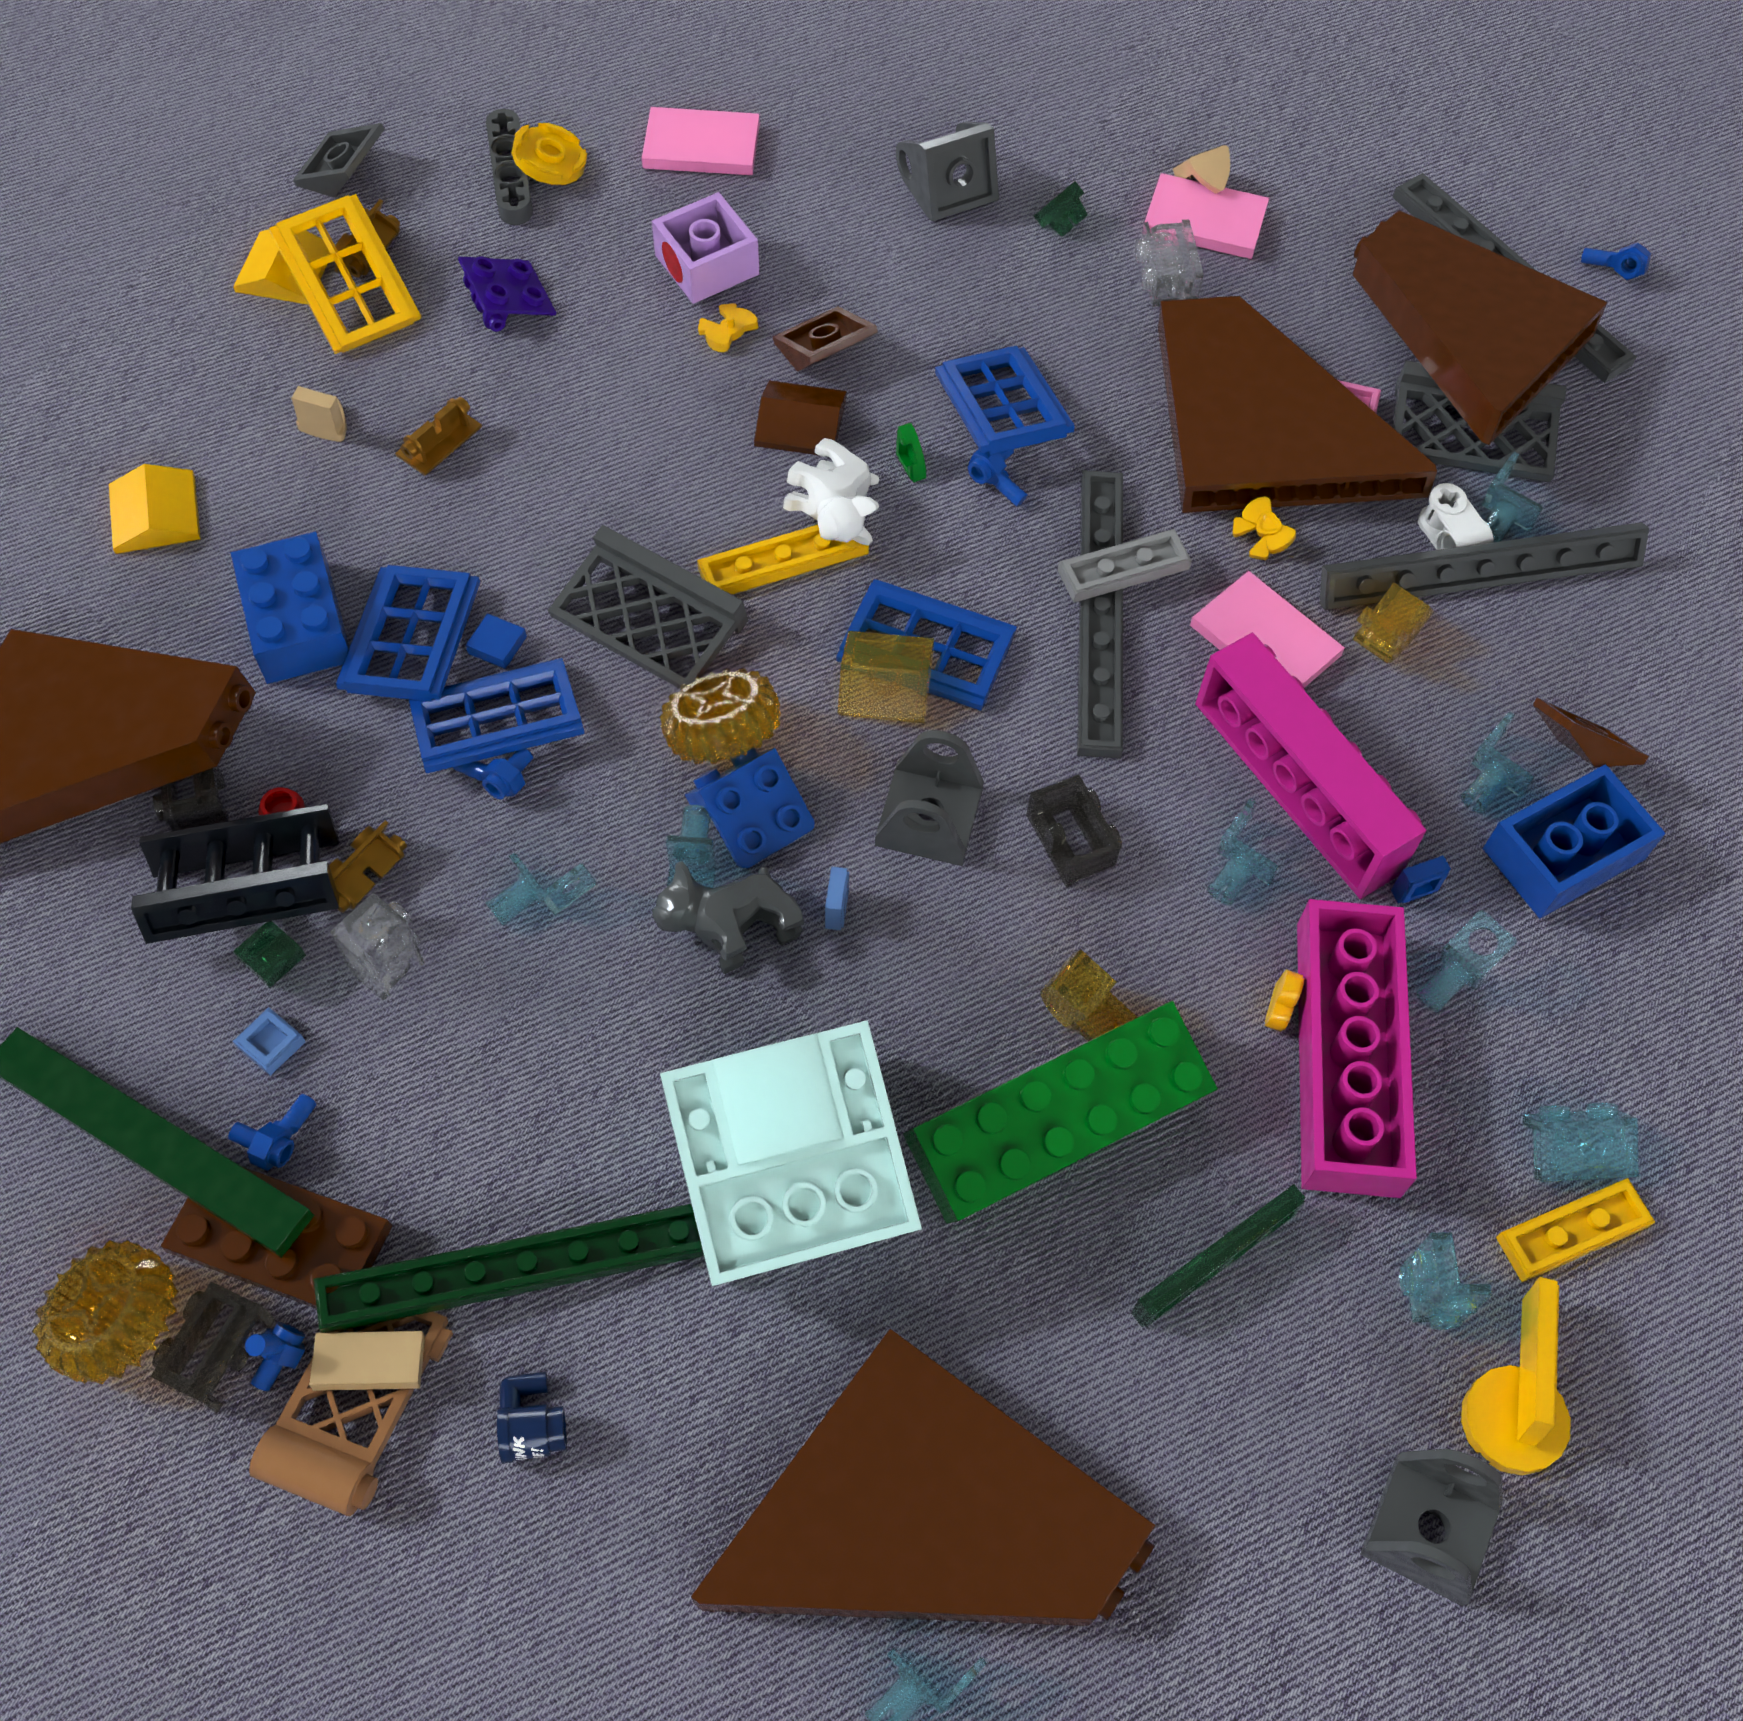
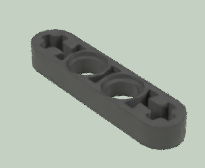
(505, 166)

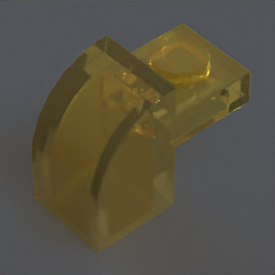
(1392, 623)
(1082, 998)

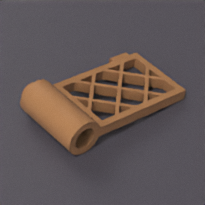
(331, 1467)

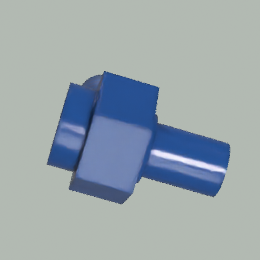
(1628, 262)
(991, 470)
(500, 776)
(272, 1143)
(278, 1348)

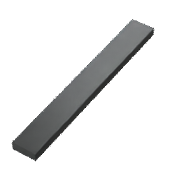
(1429, 203)
(1485, 565)
(1100, 624)

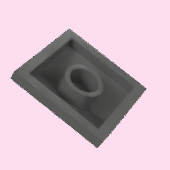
(337, 159)

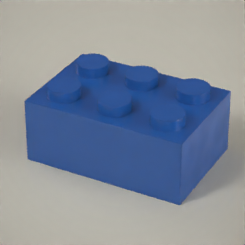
(290, 607)
(1573, 841)

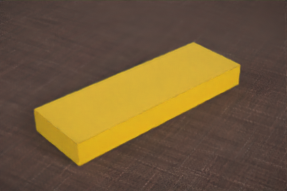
(1575, 1229)
(1538, 1362)

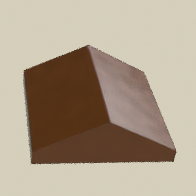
(822, 337)
(798, 416)
(1588, 739)

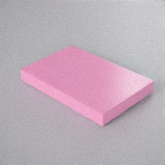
(701, 141)
(1219, 221)
(1256, 608)

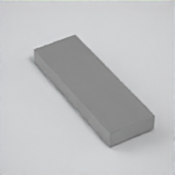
(1124, 565)

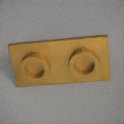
(386, 228)
(440, 438)
(371, 851)

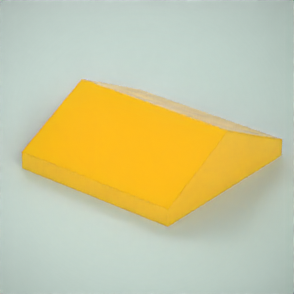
(267, 272)
(153, 508)

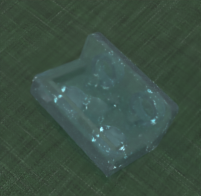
(1583, 1143)
(1434, 1285)

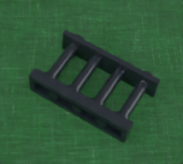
(243, 899)

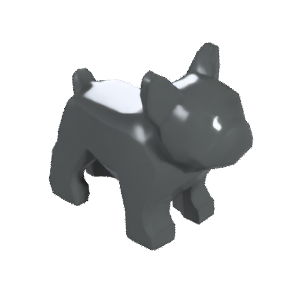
(726, 912)

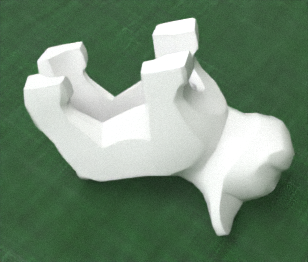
(834, 493)

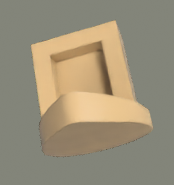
(1209, 168)
(319, 414)

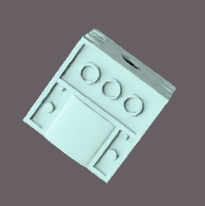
(789, 1152)

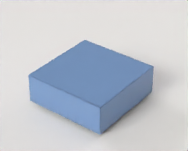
(837, 898)
(269, 1041)

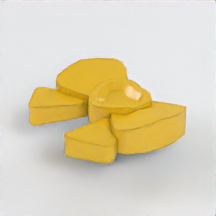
(730, 329)
(1274, 535)

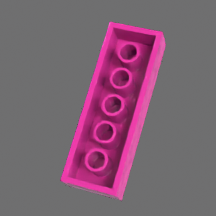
(1309, 765)
(1355, 1050)

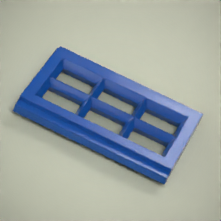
(978, 420)
(378, 609)
(946, 615)
(502, 741)

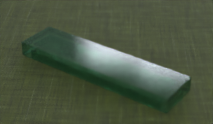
(1218, 1256)

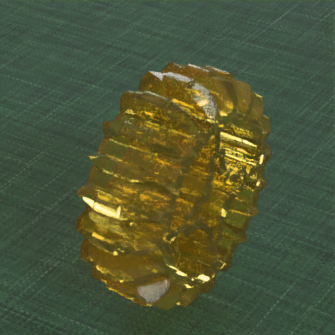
(720, 716)
(112, 1299)

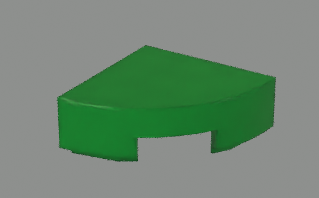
(910, 452)

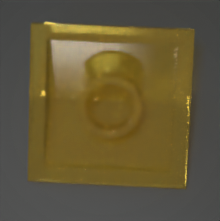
(885, 676)

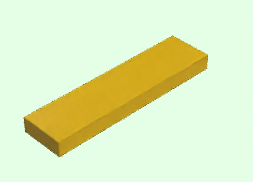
(776, 559)

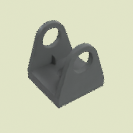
(934, 167)
(933, 786)
(1461, 1500)

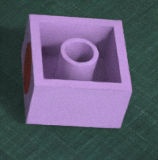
(706, 247)

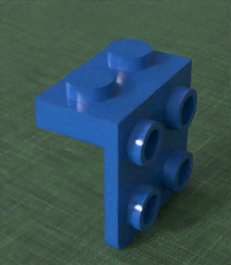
(753, 806)

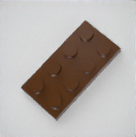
(331, 1244)

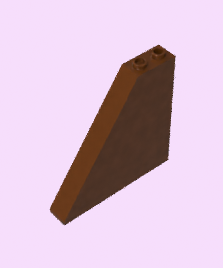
(1474, 317)
(1269, 420)
(104, 725)
(928, 1511)

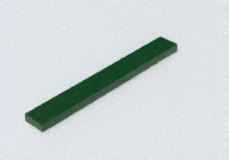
(153, 1143)
(506, 1268)

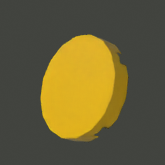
(549, 154)
(1491, 1424)

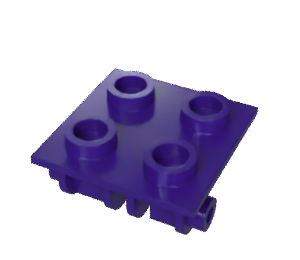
(503, 289)

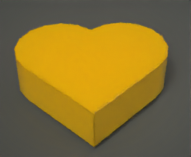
(1283, 1000)

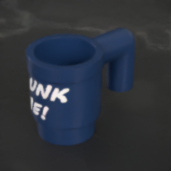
(531, 1429)

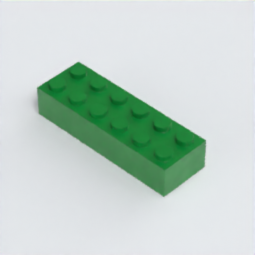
(1059, 1112)

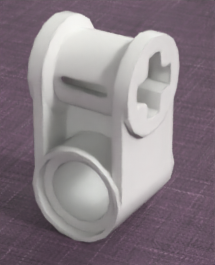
(1452, 525)

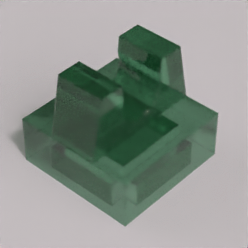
(1060, 208)
(269, 953)

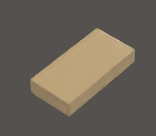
(367, 1360)

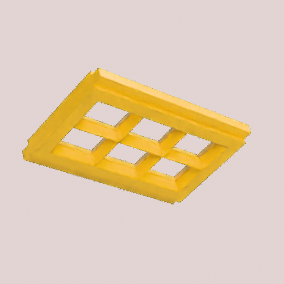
(313, 290)

